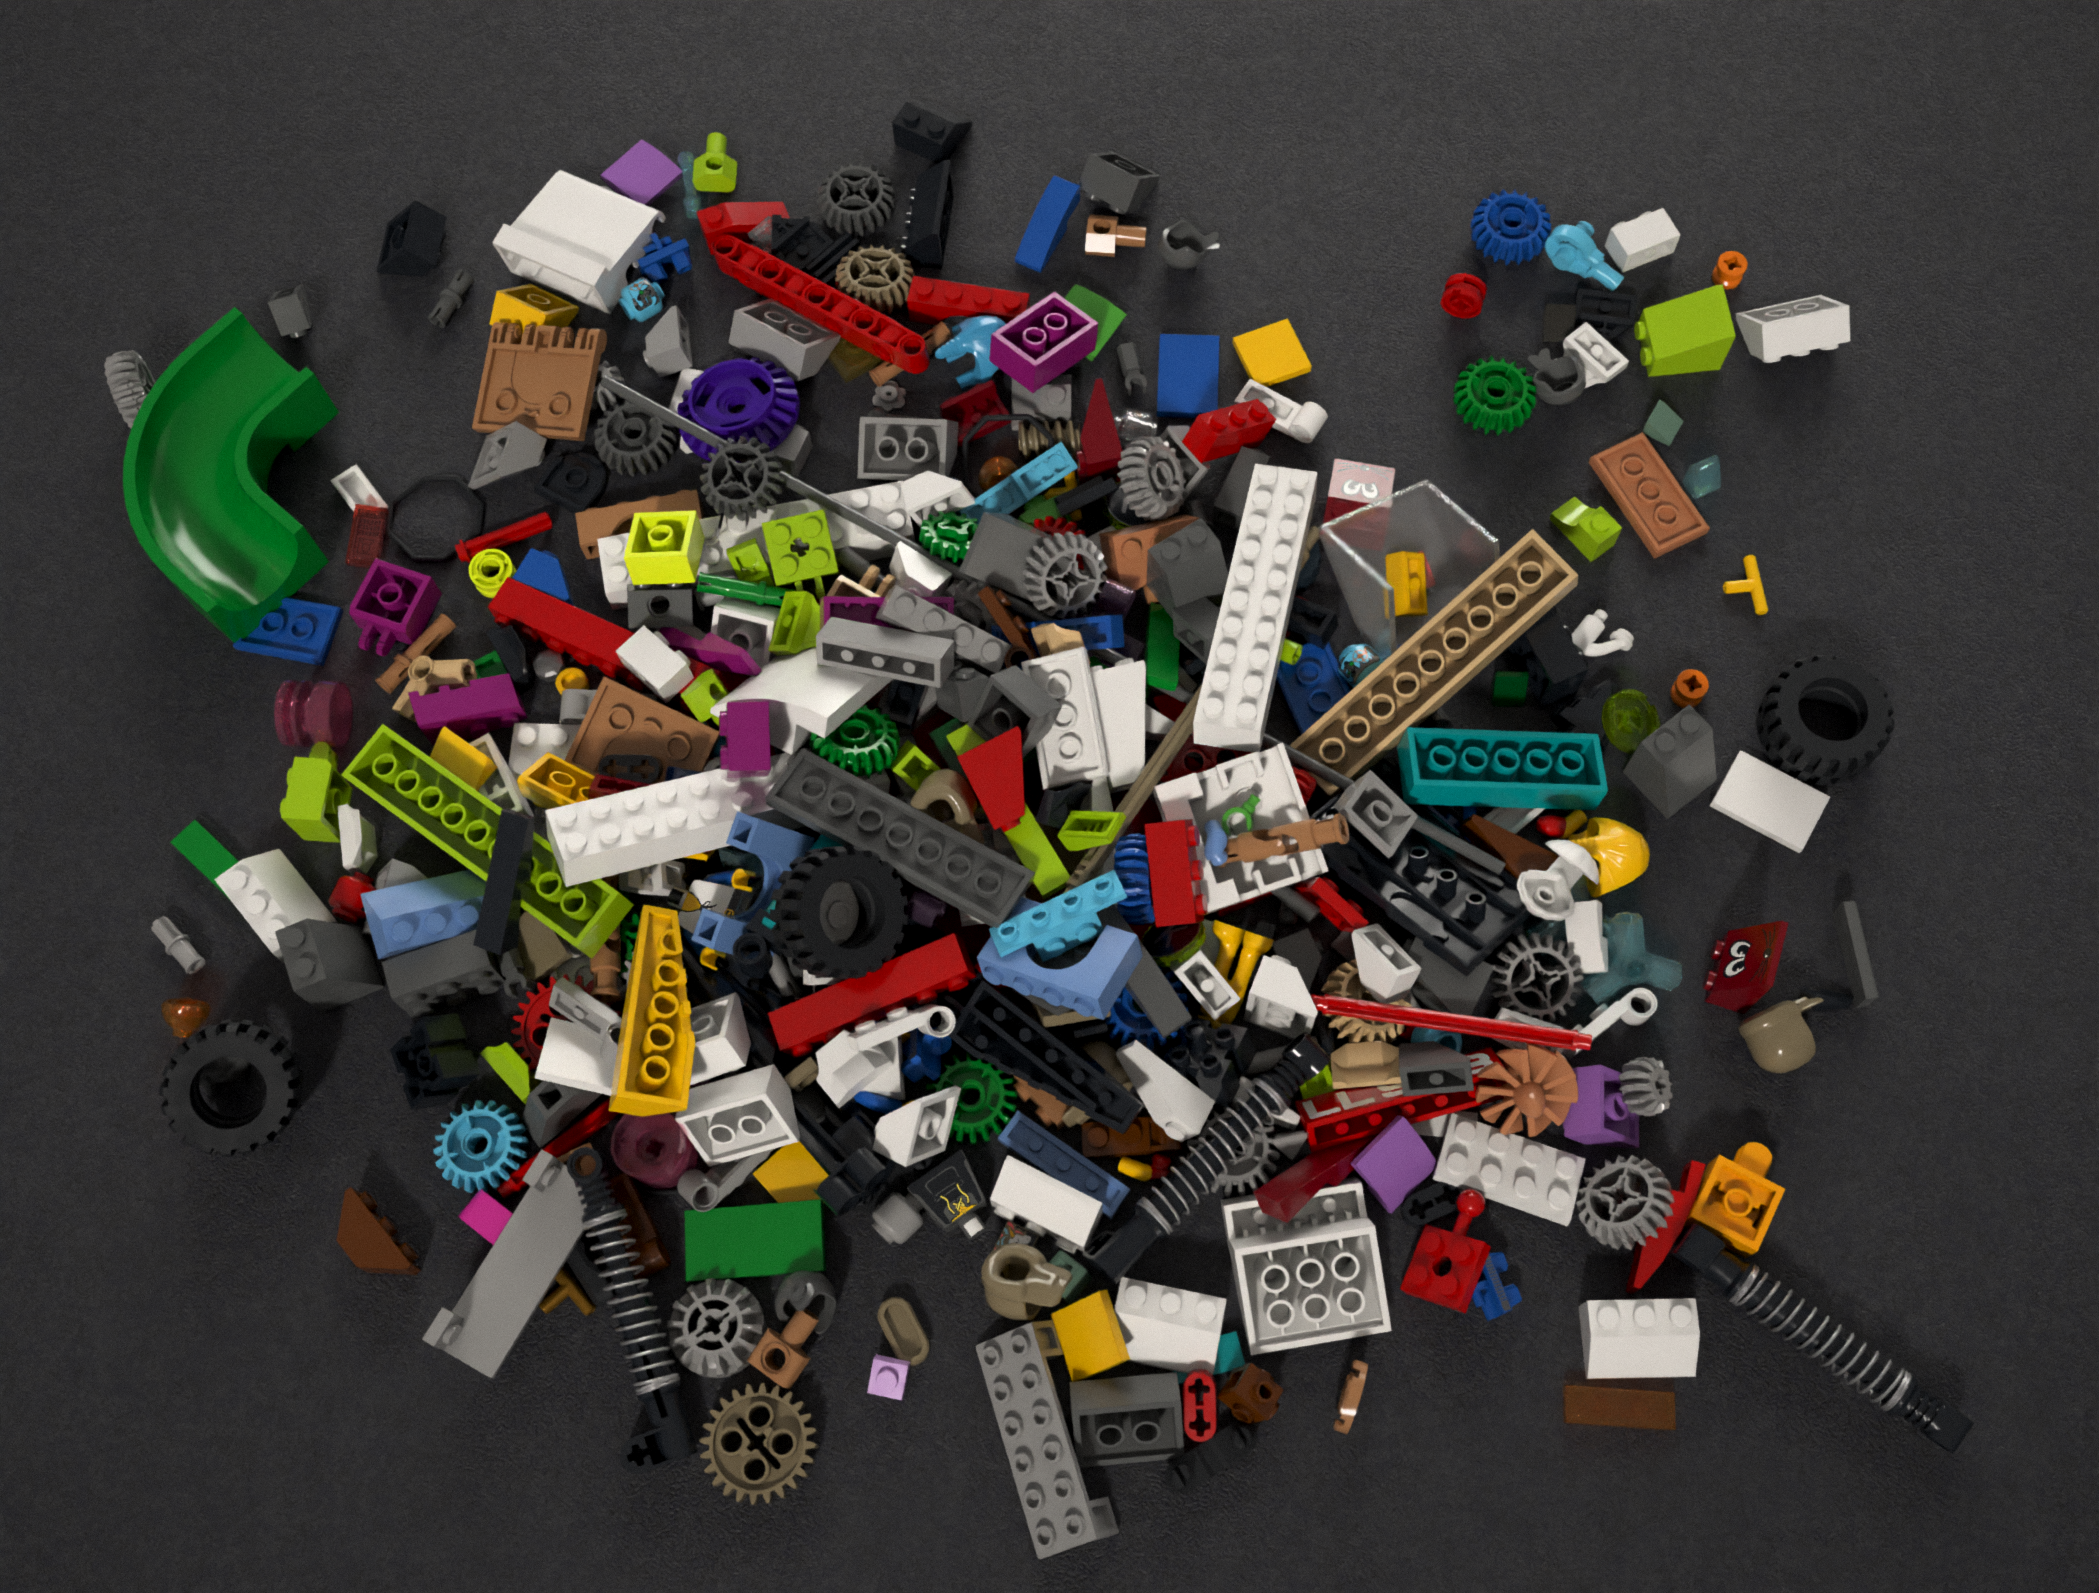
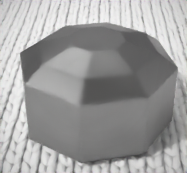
(548, 665)

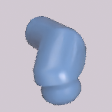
(1215, 843)

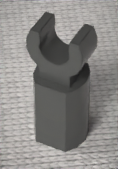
(1131, 367)
(513, 969)

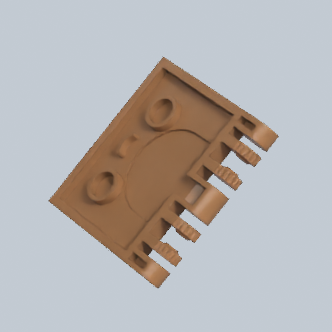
(540, 380)
(638, 725)

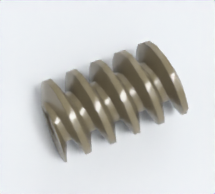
(1034, 440)

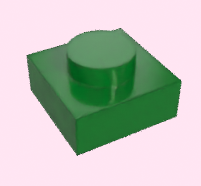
(489, 665)

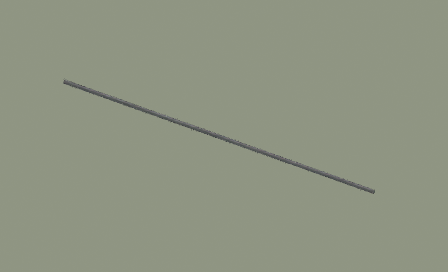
(1024, 609)

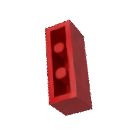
(1228, 429)
(1175, 872)

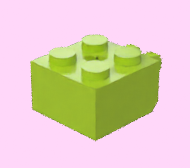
(788, 565)
(314, 794)

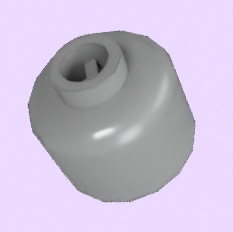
(897, 1217)

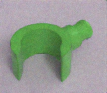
(1246, 809)

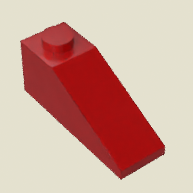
(736, 218)

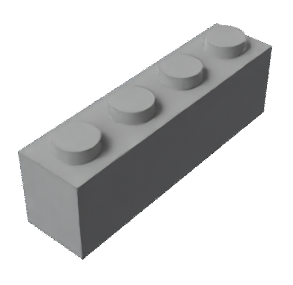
(971, 644)
(885, 652)

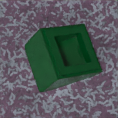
(1509, 688)

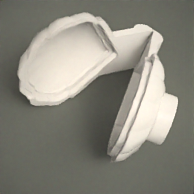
(1548, 892)

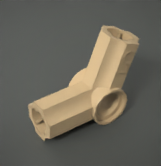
(427, 677)

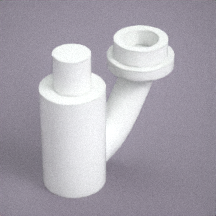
(1591, 628)

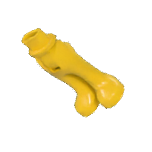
(1229, 941)

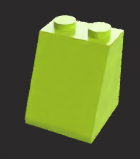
(1686, 333)

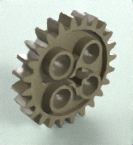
(734, 1466)

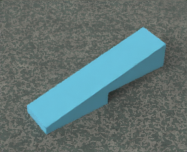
(1023, 484)

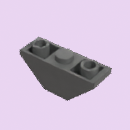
(552, 1108)

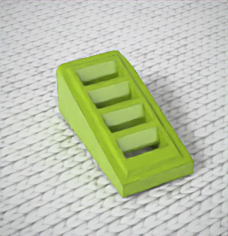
(1090, 829)

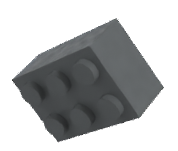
(442, 975)

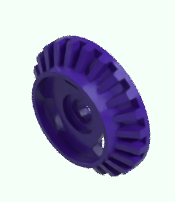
(764, 416)

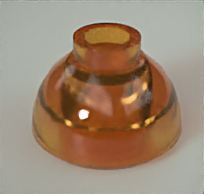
(995, 471)
(185, 1015)

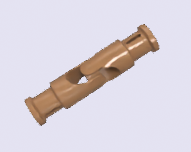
(1308, 833)
(607, 962)

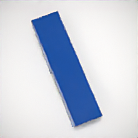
(1096, 632)

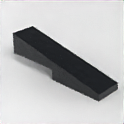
(1311, 621)
(508, 870)

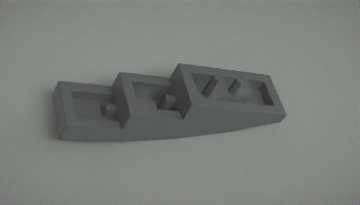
(1149, 985)

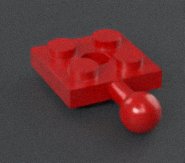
(1341, 913)
(1440, 1245)

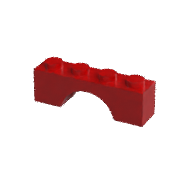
(936, 299)

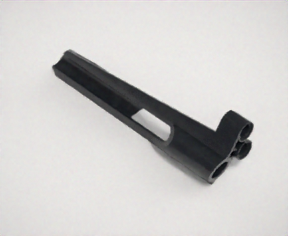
(845, 1136)

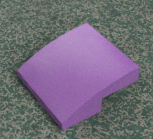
(642, 173)
(1394, 1163)

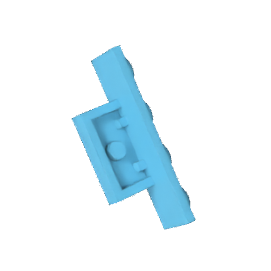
(1062, 920)

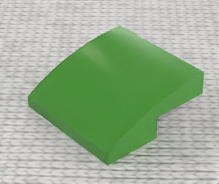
(1100, 310)

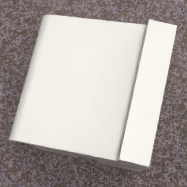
(578, 240)
(1228, 785)

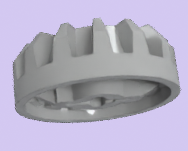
(742, 1309)

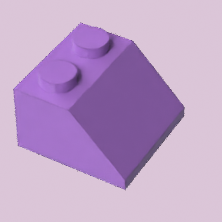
(1599, 1112)

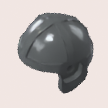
(808, 1291)

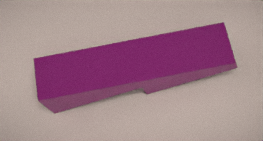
(866, 608)
(712, 651)

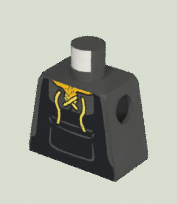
(951, 1196)

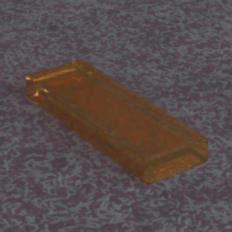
(1619, 1407)

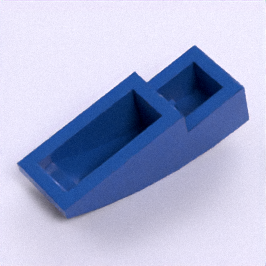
(1048, 223)

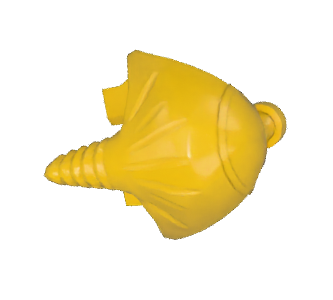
(1618, 849)

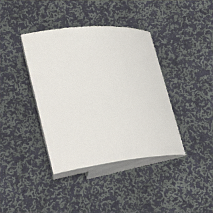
(804, 697)
(1307, 1276)

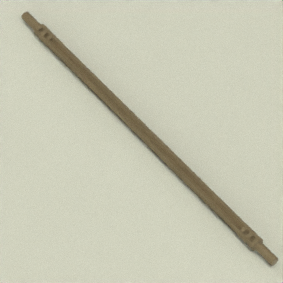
(1153, 772)

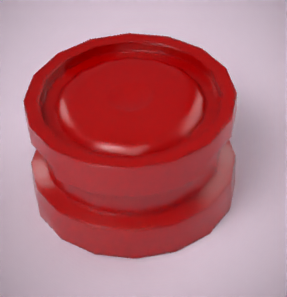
(1463, 295)

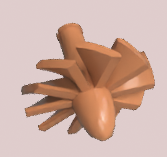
(1538, 1086)

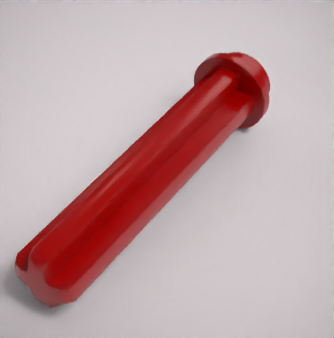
(504, 536)

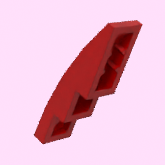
(1649, 1258)

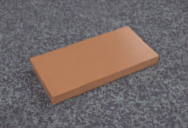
(1649, 495)

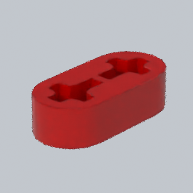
(1208, 1405)

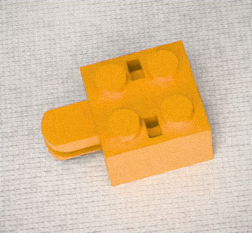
(1735, 1197)

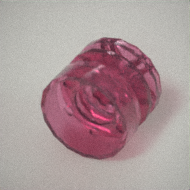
(313, 713)
(640, 1138)

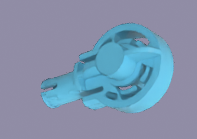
(1579, 254)

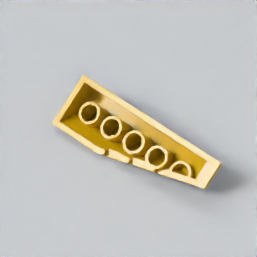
(558, 783)
(655, 1028)

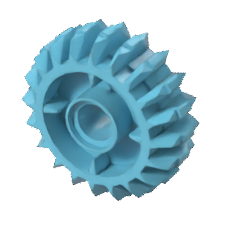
(466, 1131)

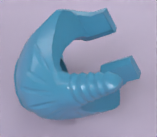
(972, 337)

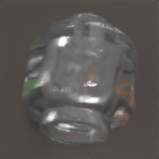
(1134, 425)

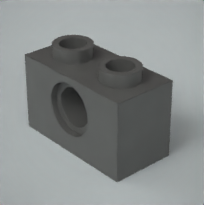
(675, 614)

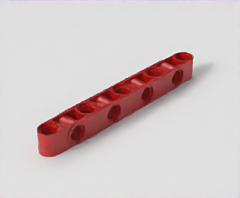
(821, 303)

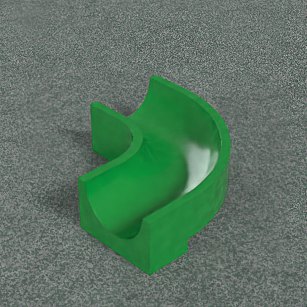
(203, 469)

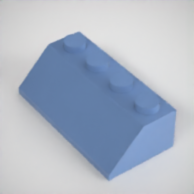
(423, 912)

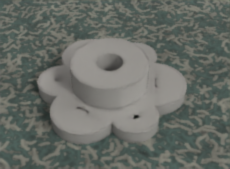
(894, 401)

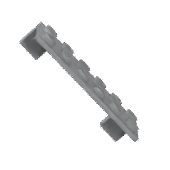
(514, 1271)
(1039, 1440)

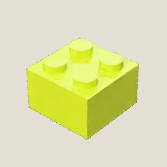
(664, 547)

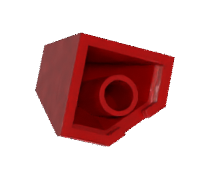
(997, 778)

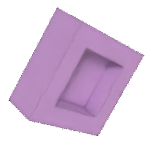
(888, 1377)

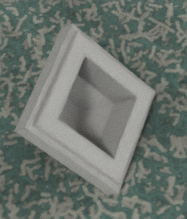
(1289, 1142)

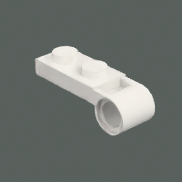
(1292, 418)
(1605, 1016)
(899, 1022)

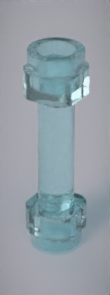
(691, 202)

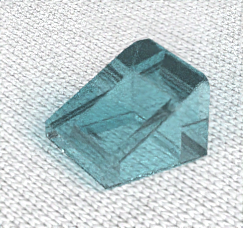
(1703, 477)

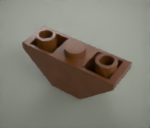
(370, 1239)

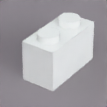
(1642, 239)
(655, 663)

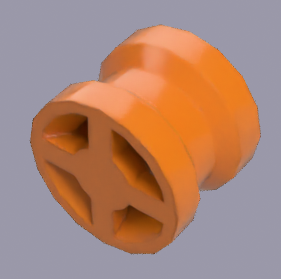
(1723, 270)
(1683, 694)

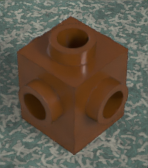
(1251, 1394)

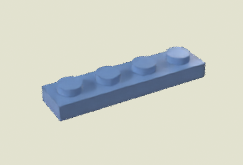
(1063, 1162)

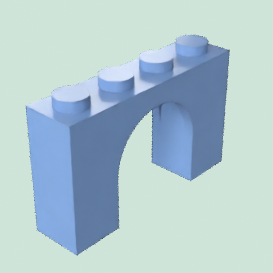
(776, 849)
(1085, 987)

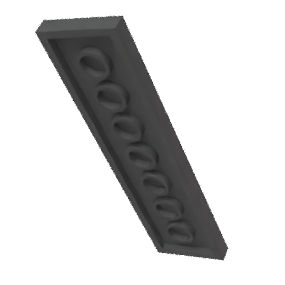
(910, 840)

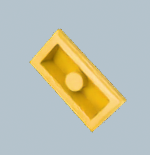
(1407, 576)
(462, 759)

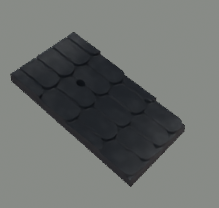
(1430, 888)

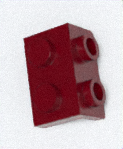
(972, 407)

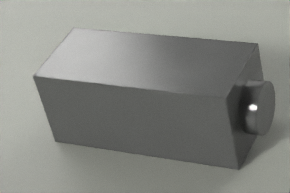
(1233, 495)

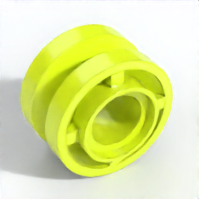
(486, 562)

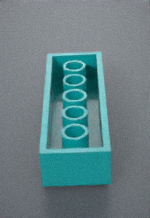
(1501, 768)

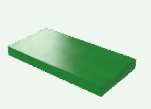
(754, 1240)

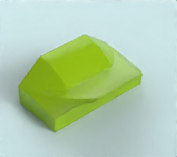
(796, 624)
(511, 1069)

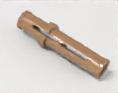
(932, 338)
(421, 646)

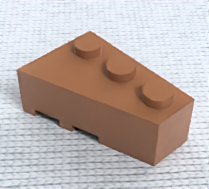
(1128, 548)

